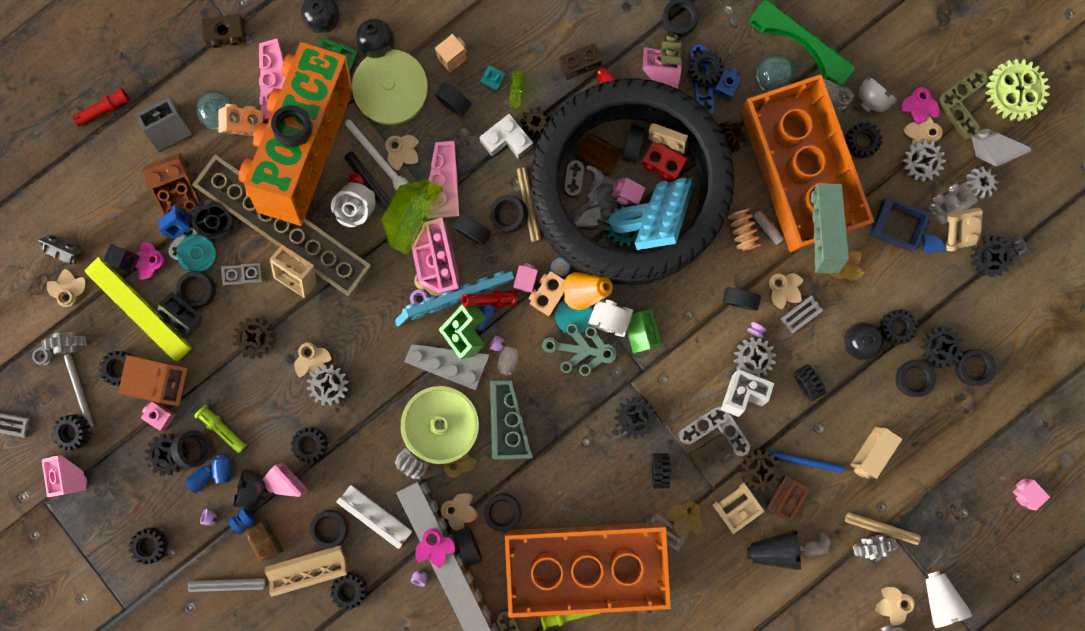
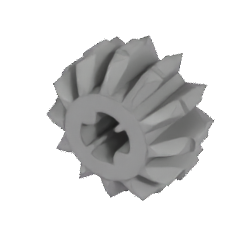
(987, 181)
(410, 464)

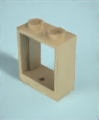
(292, 268)
(875, 453)

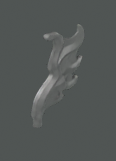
(599, 201)

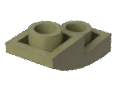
(671, 49)

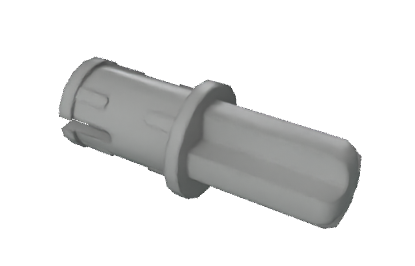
(768, 227)

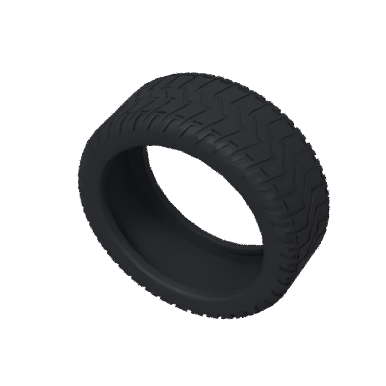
(654, 104)

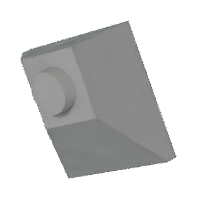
(996, 147)

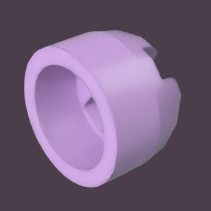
(497, 343)
(207, 517)
(419, 579)

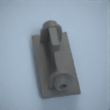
(52, 245)

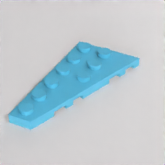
(450, 298)

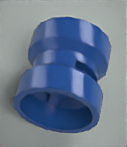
(241, 521)

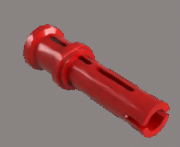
(109, 102)
(496, 299)

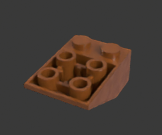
(172, 184)
(153, 380)

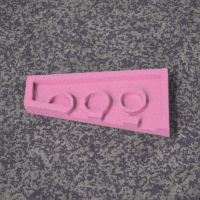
(270, 67)
(445, 175)

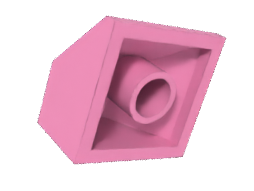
(659, 71)
(62, 476)
(284, 482)

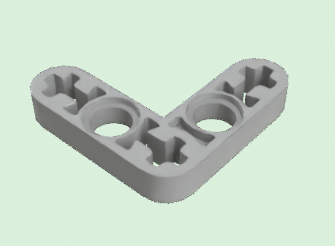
(721, 425)

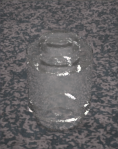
(508, 361)

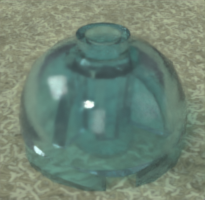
(774, 72)
(208, 108)

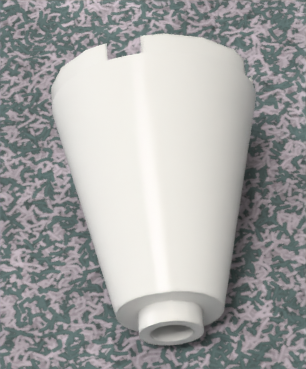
(945, 601)

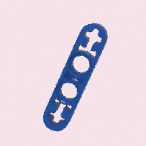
(709, 103)

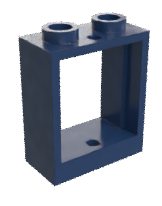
(882, 215)

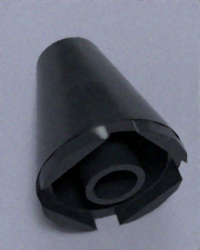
(777, 551)

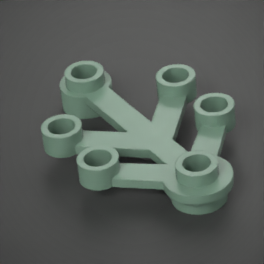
(582, 349)

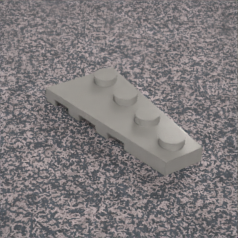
(448, 364)

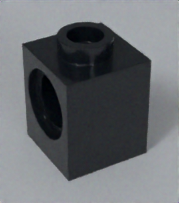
(121, 258)

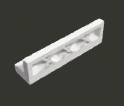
(374, 516)

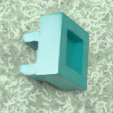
(492, 78)

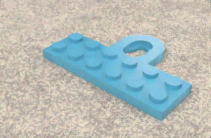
(660, 217)

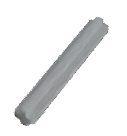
(226, 585)

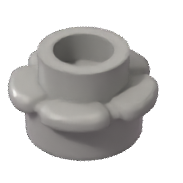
(37, 356)

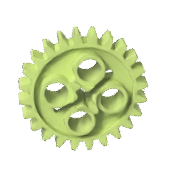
(1017, 90)

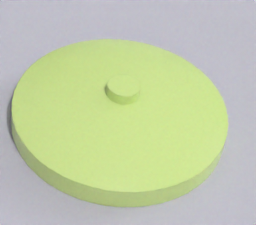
(390, 88)
(439, 425)

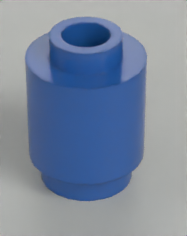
(221, 469)

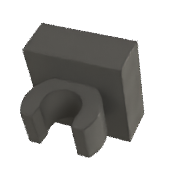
(1019, 246)

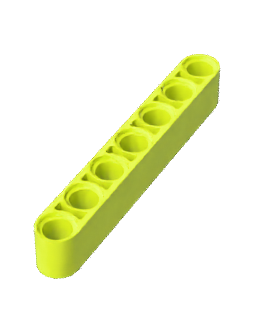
(138, 309)

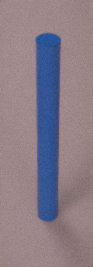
(807, 462)

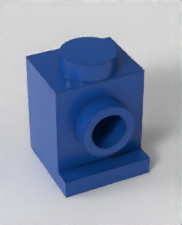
(727, 90)
(174, 223)

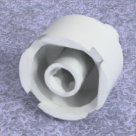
(353, 204)
(610, 318)

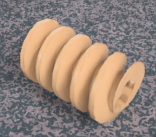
(744, 230)

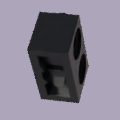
(179, 314)

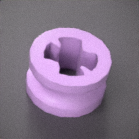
(757, 330)

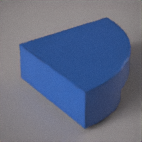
(932, 244)

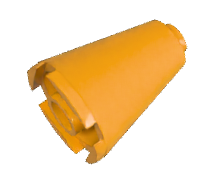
(585, 289)

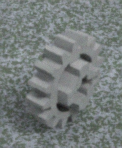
(921, 153)
(64, 342)
(753, 350)
(324, 397)
(875, 546)

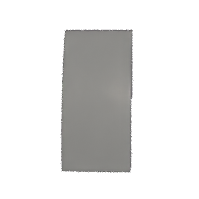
(241, 274)

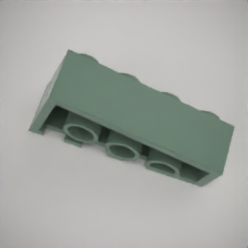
(829, 228)
(507, 427)

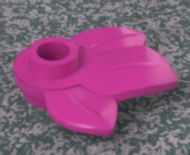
(920, 107)
(146, 260)
(435, 550)

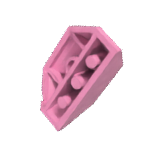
(435, 257)

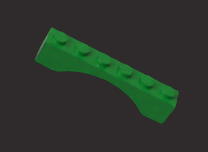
(772, 21)

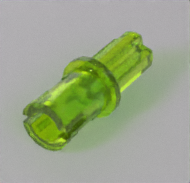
(516, 89)

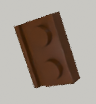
(599, 153)
(788, 498)

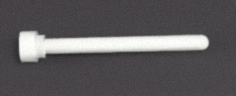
(397, 180)

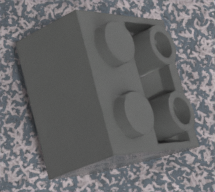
(164, 124)

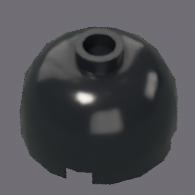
(320, 15)
(375, 38)
(211, 219)
(864, 340)
(249, 490)

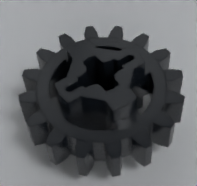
(984, 259)
(946, 353)
(631, 426)
(161, 448)

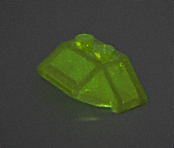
(408, 213)

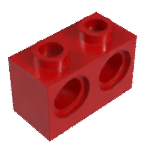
(666, 156)

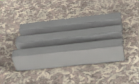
(814, 305)
(24, 427)

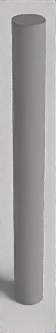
(78, 389)

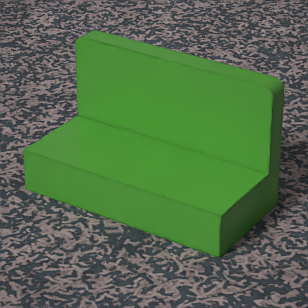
(643, 331)

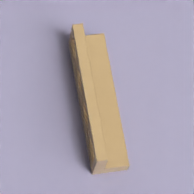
(306, 567)

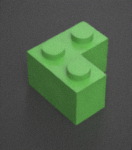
(460, 331)

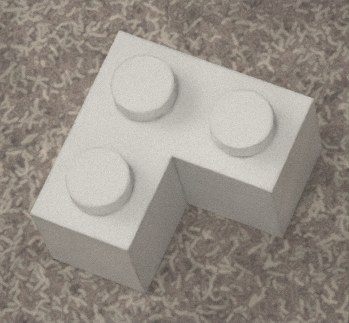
(506, 133)
(745, 388)

